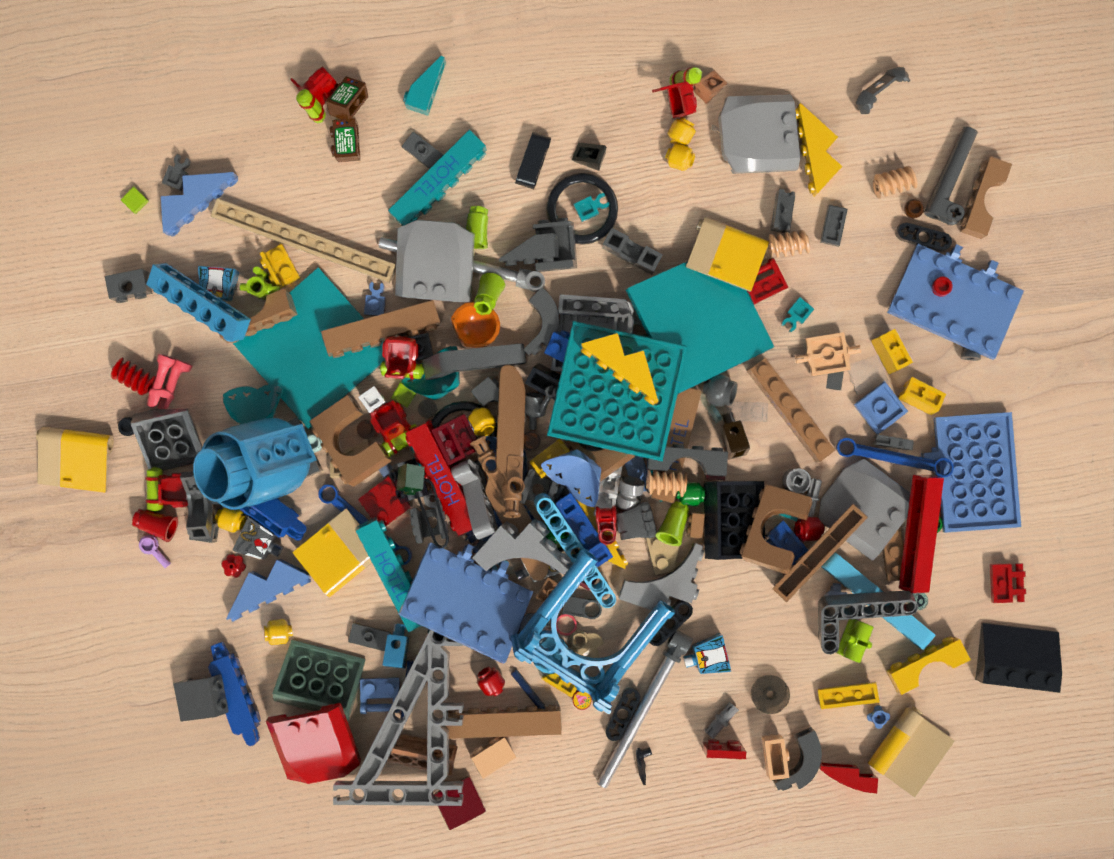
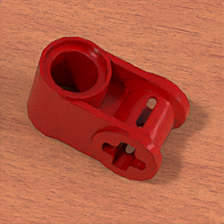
(606, 521)

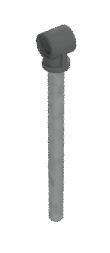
(677, 645)

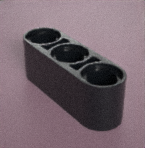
(533, 160)
(678, 618)

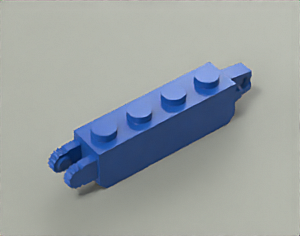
(277, 518)
(241, 714)

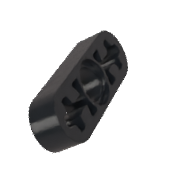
(935, 245)
(611, 724)

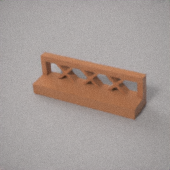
(416, 750)

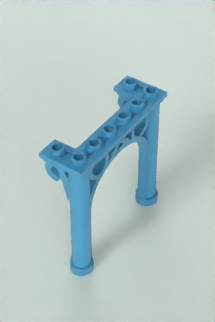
(604, 686)

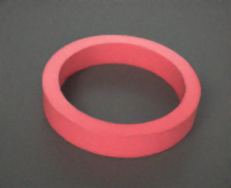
(566, 634)

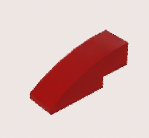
(849, 776)

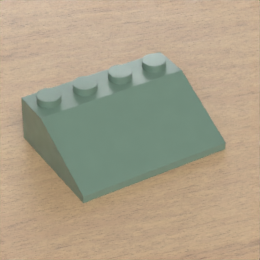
(318, 678)

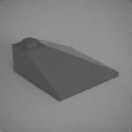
(166, 437)

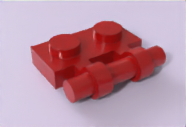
(1001, 583)

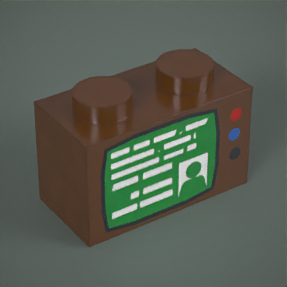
(347, 99)
(346, 140)

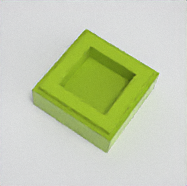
(134, 200)
(403, 395)

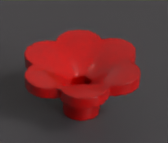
(238, 565)

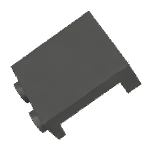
(566, 241)
(201, 698)

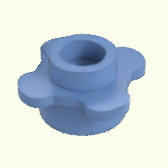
(884, 717)

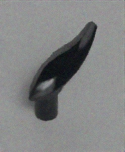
(640, 755)

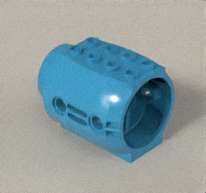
(253, 463)

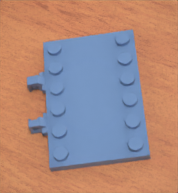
(974, 311)
(984, 479)
(466, 601)

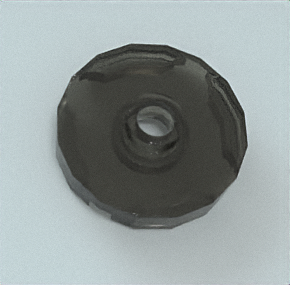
(777, 701)

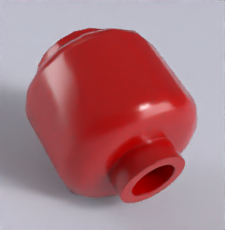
(809, 529)
(490, 681)

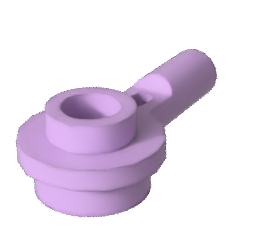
(149, 545)

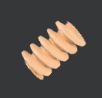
(893, 180)
(788, 242)
(666, 483)

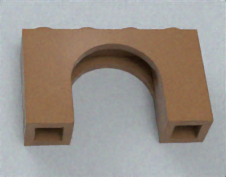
(329, 427)
(607, 459)
(773, 502)

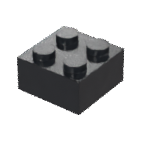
(424, 346)

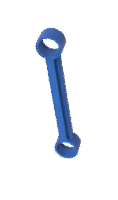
(895, 457)
(342, 504)

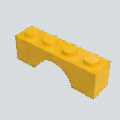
(906, 674)

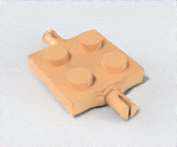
(827, 354)

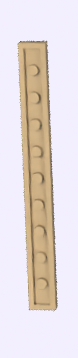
(303, 240)

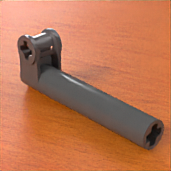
(939, 205)

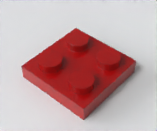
(383, 502)
(728, 750)

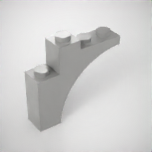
(530, 543)
(674, 584)

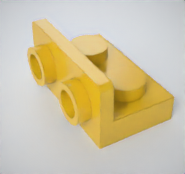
(280, 266)

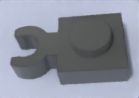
(173, 175)

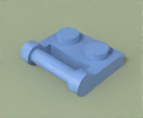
(378, 688)

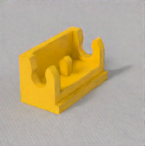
(891, 351)
(922, 396)
(554, 450)

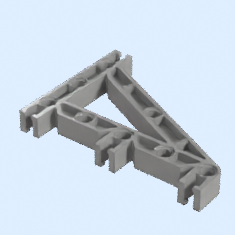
(430, 658)

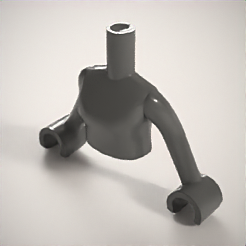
(536, 406)

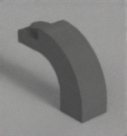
(546, 307)
(199, 509)
(808, 763)

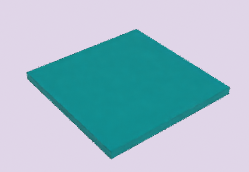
(706, 316)
(296, 355)
(603, 411)

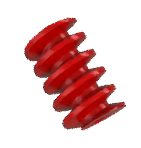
(131, 377)

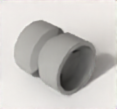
(796, 480)
(630, 492)

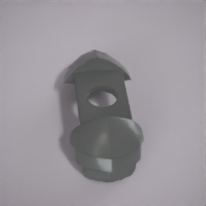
(867, 97)

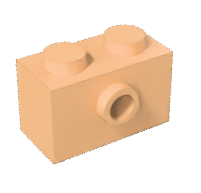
(492, 756)
(775, 757)

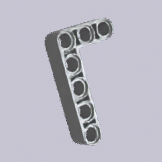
(473, 359)
(858, 611)

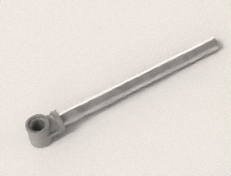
(521, 278)

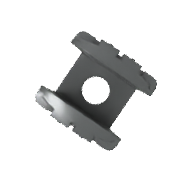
(550, 487)
(636, 522)
(420, 526)

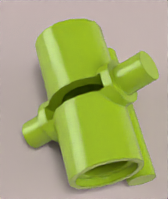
(255, 282)
(855, 640)

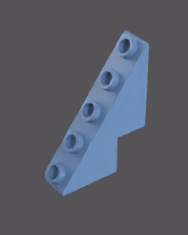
(198, 193)
(260, 588)

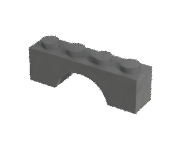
(712, 462)

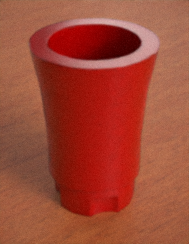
(155, 524)

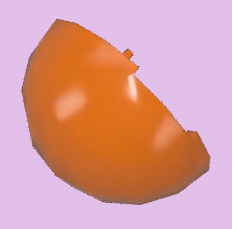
(475, 329)

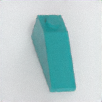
(423, 90)

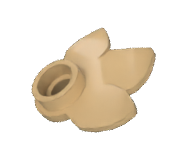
(588, 646)

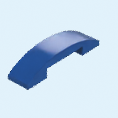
(583, 528)

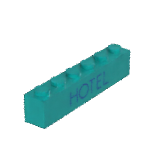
(439, 178)
(387, 563)

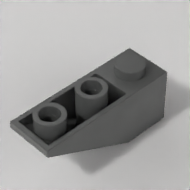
(535, 248)

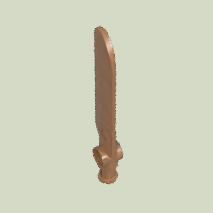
(511, 437)
(537, 569)

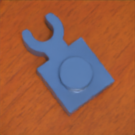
(375, 303)

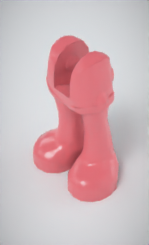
(167, 393)

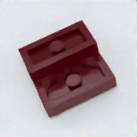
(455, 439)
(470, 809)

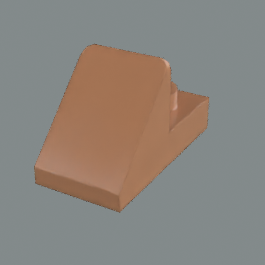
(710, 86)

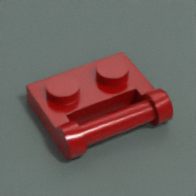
(770, 285)

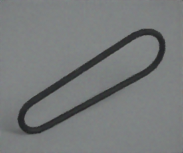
(440, 512)

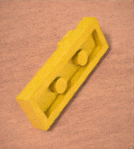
(848, 695)

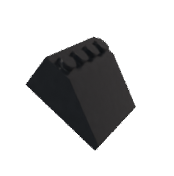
(728, 516)
(1019, 658)

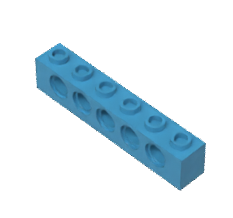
(198, 302)

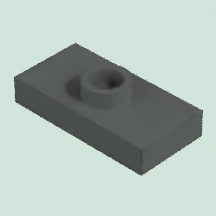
(421, 150)
(833, 225)
(368, 636)

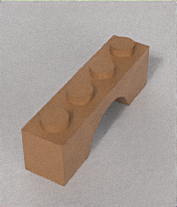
(977, 219)
(277, 308)

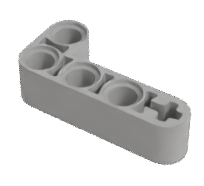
(478, 505)

